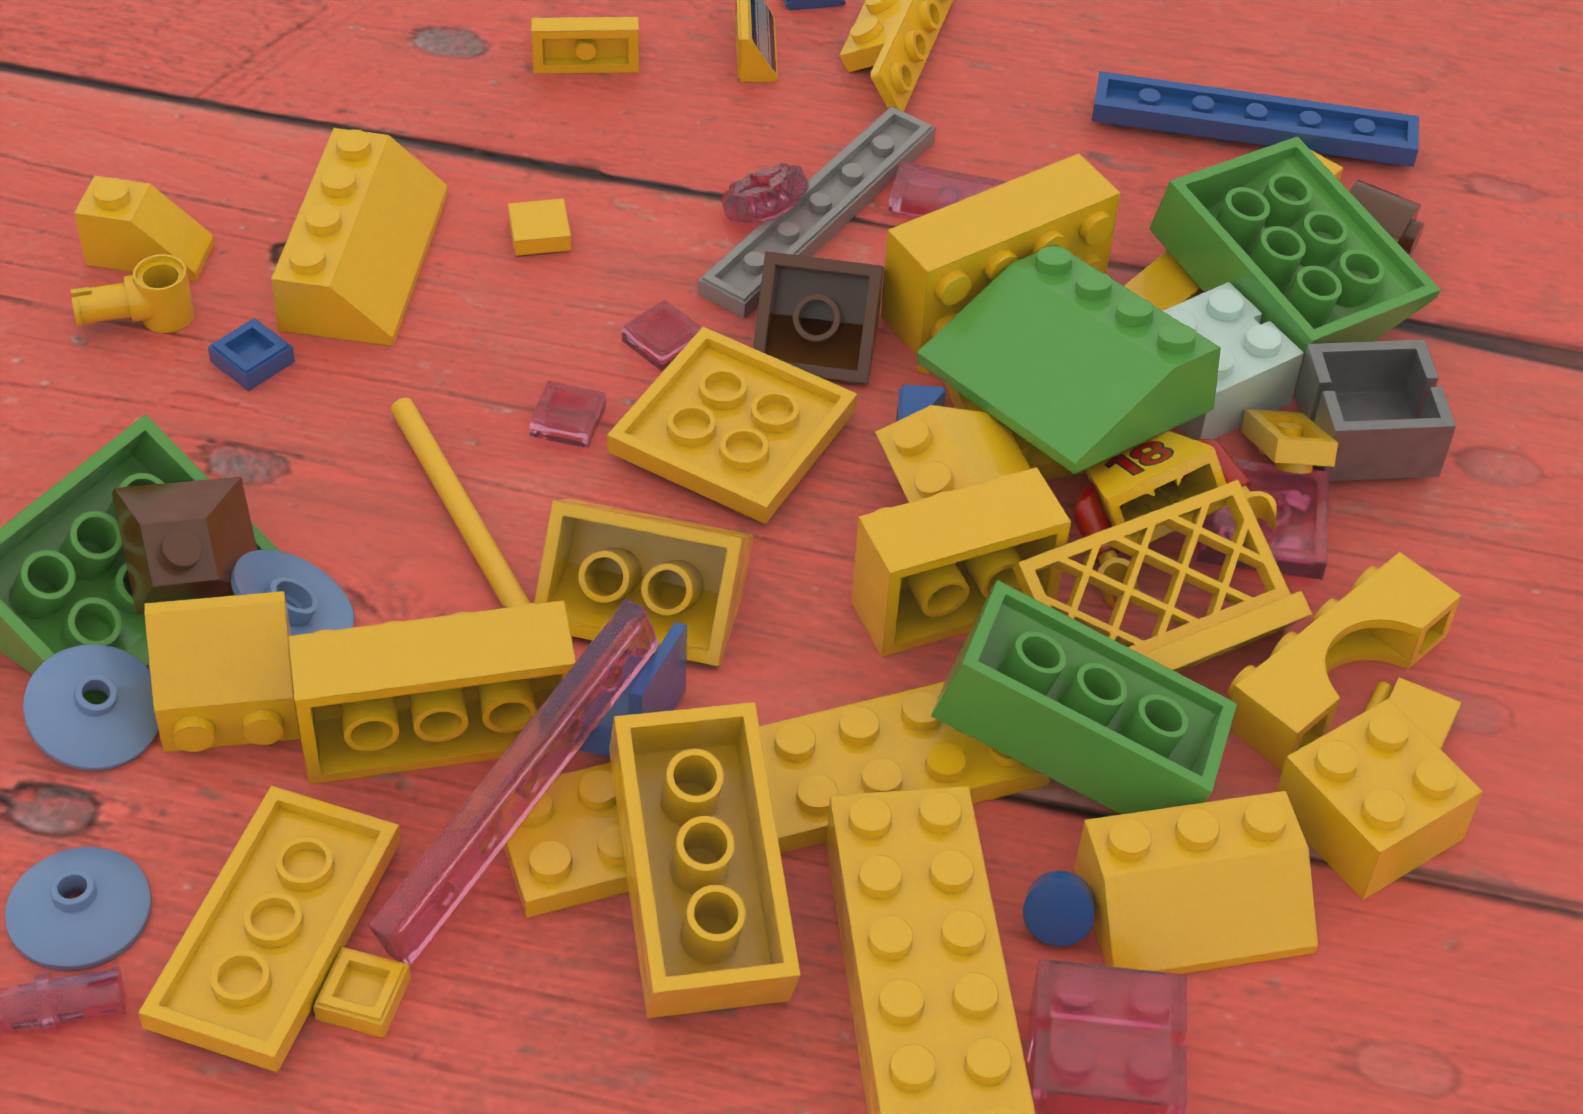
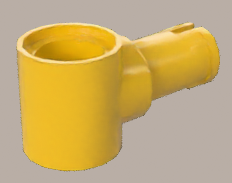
(153, 294)

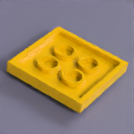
(732, 424)

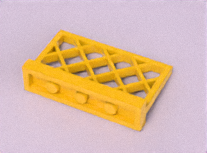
(1195, 638)

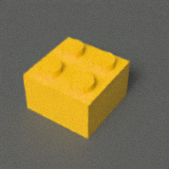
(1378, 798)

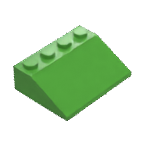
(1291, 246)
(1074, 360)
(66, 559)

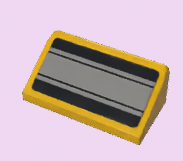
(755, 42)

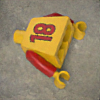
(1151, 478)

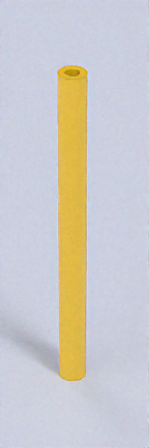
(458, 504)

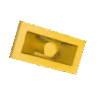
(133, 220)

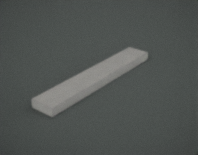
(827, 206)

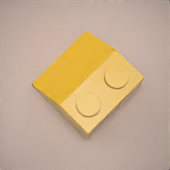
(948, 450)
(221, 671)

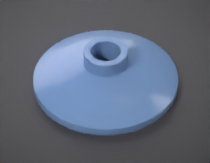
(311, 595)
(87, 733)
(83, 929)

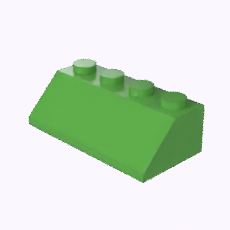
(1084, 708)

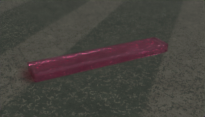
(515, 784)

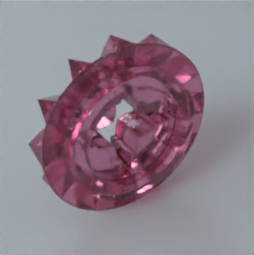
(765, 193)

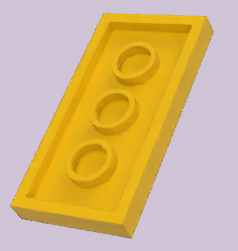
(271, 928)

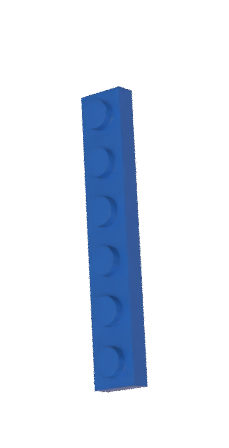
(1256, 118)

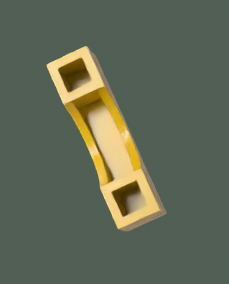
(1387, 618)

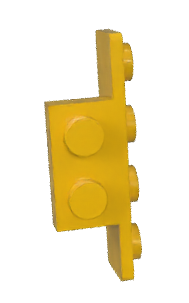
(896, 42)

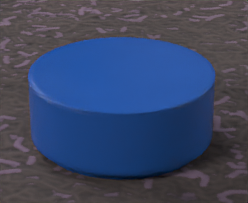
(1059, 908)

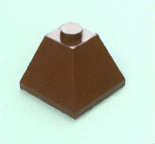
(183, 538)

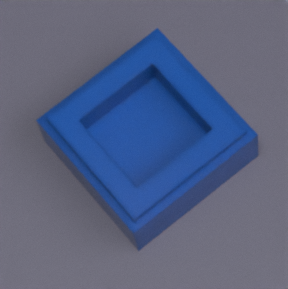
(251, 354)

